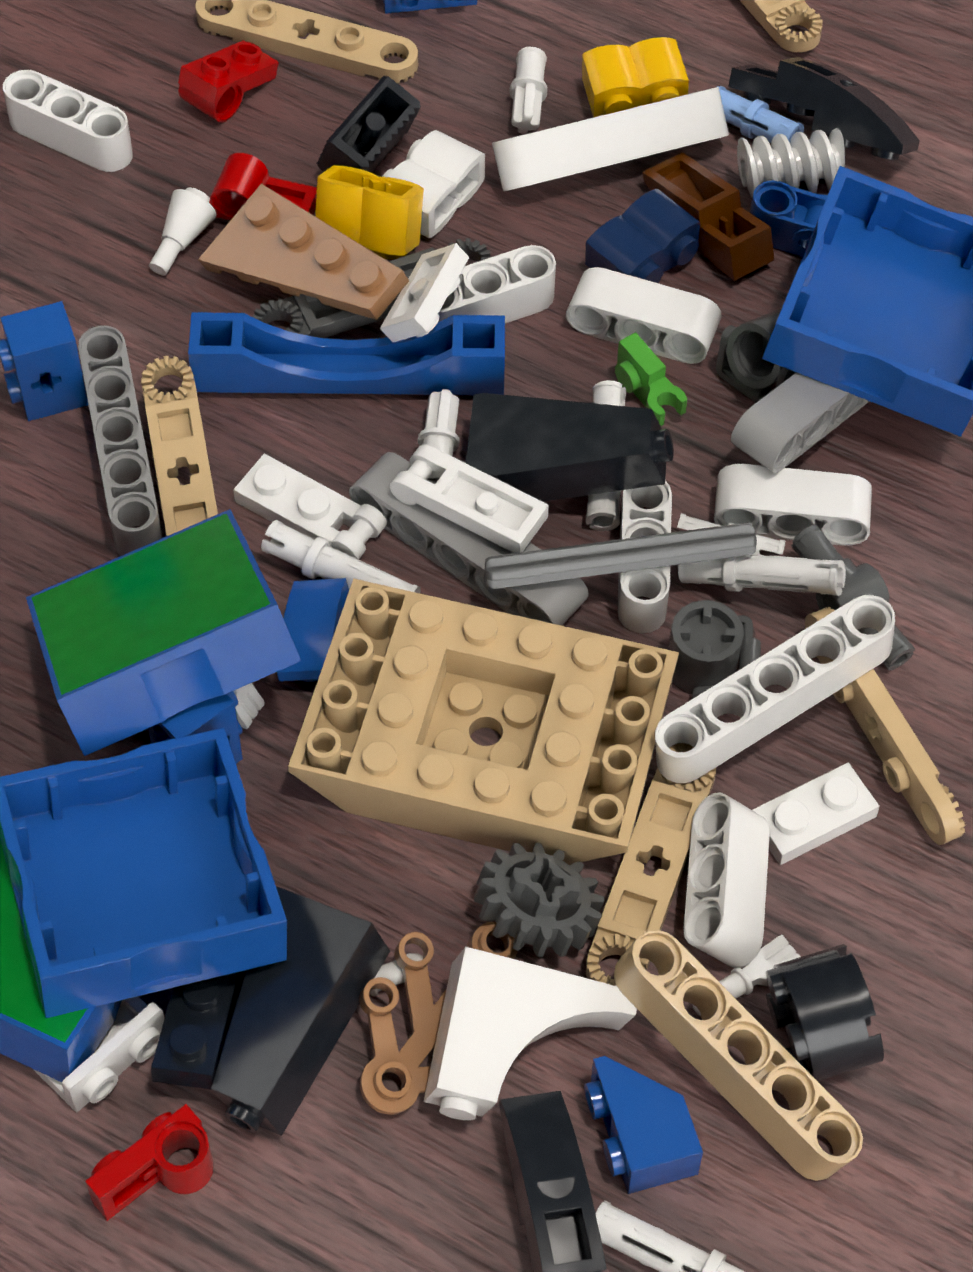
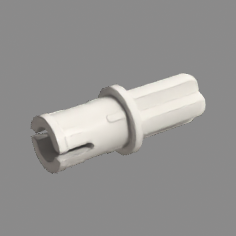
(528, 89)
(441, 422)

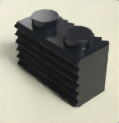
(371, 128)

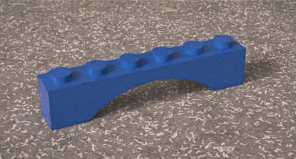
(253, 357)

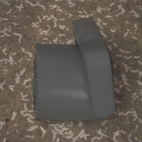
(741, 358)
(710, 644)

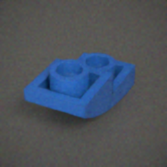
(312, 621)

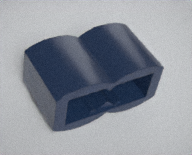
(645, 239)

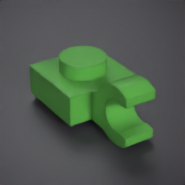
(644, 375)

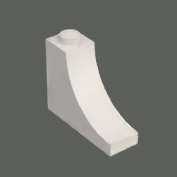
(495, 1012)

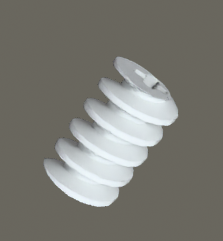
(791, 160)

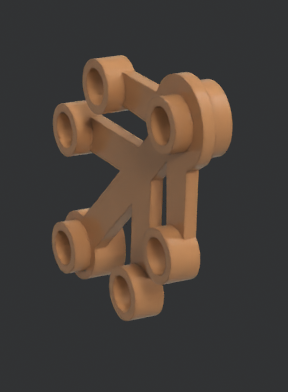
(424, 1022)

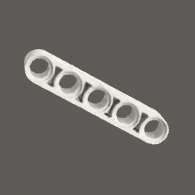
(610, 139)
(765, 711)

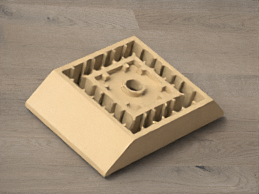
(426, 672)

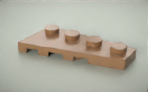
(301, 254)

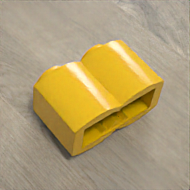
(633, 75)
(371, 209)

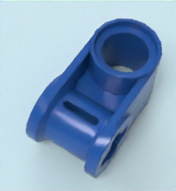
(789, 213)

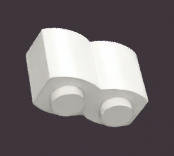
(448, 174)

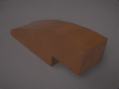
(727, 233)

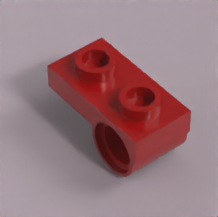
(220, 79)
(242, 177)
(130, 1173)

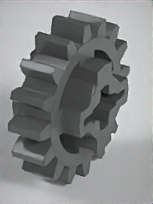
(538, 899)

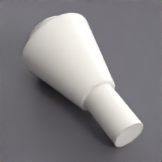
(186, 218)

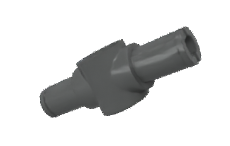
(859, 581)

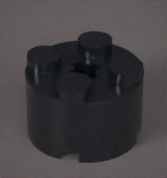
(824, 1012)

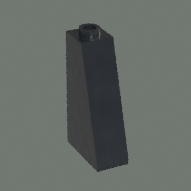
(566, 446)
(294, 1013)

